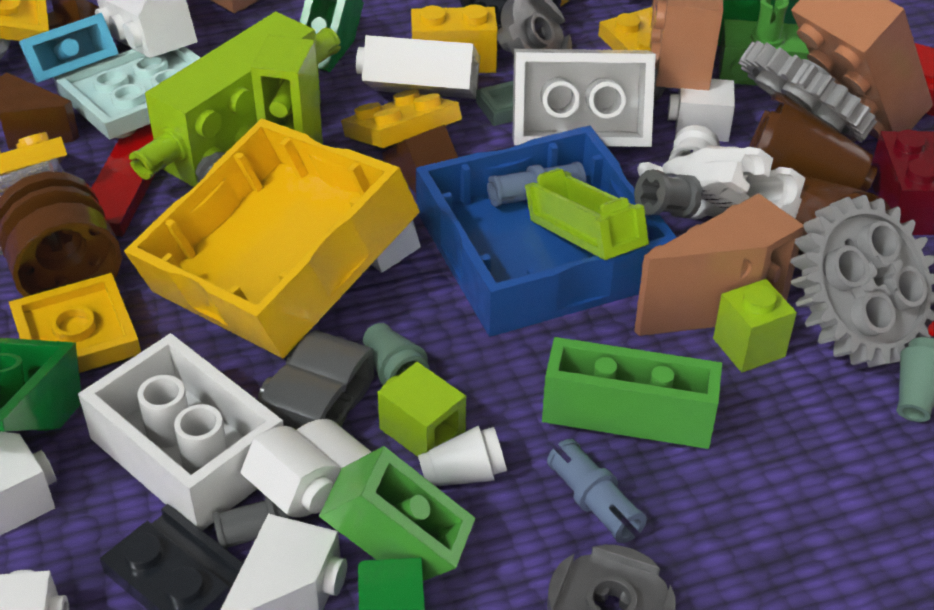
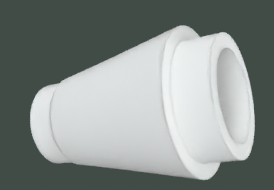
(464, 459)

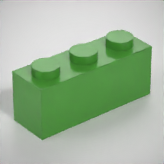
(631, 392)

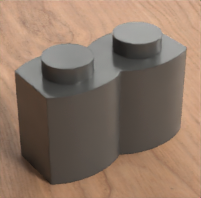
(320, 380)

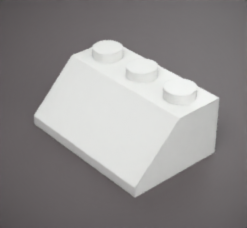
(149, 25)

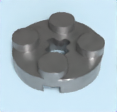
(532, 26)
(607, 572)

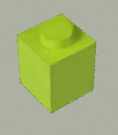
(754, 325)
(421, 409)

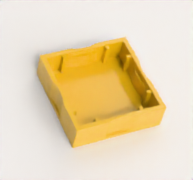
(274, 234)

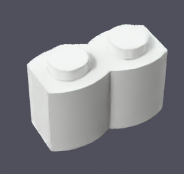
(300, 464)

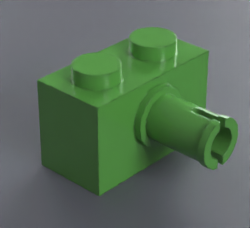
(769, 28)

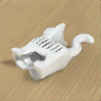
(734, 176)

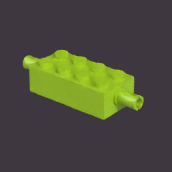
(213, 100)

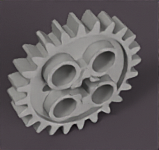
(808, 86)
(865, 280)

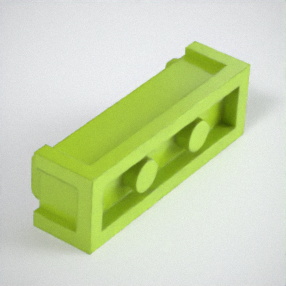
(586, 214)

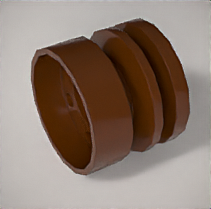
(55, 233)

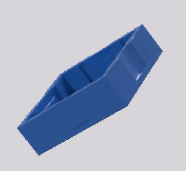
(508, 263)

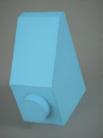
(68, 47)

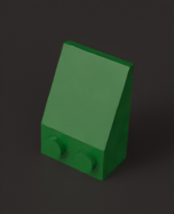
(37, 384)

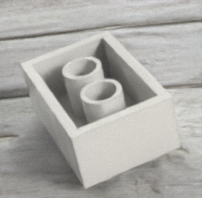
(584, 88)
(178, 428)

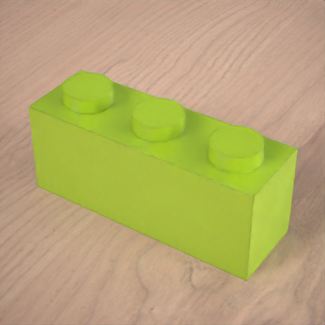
(288, 84)

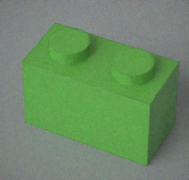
(397, 513)

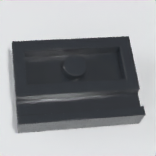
(172, 565)

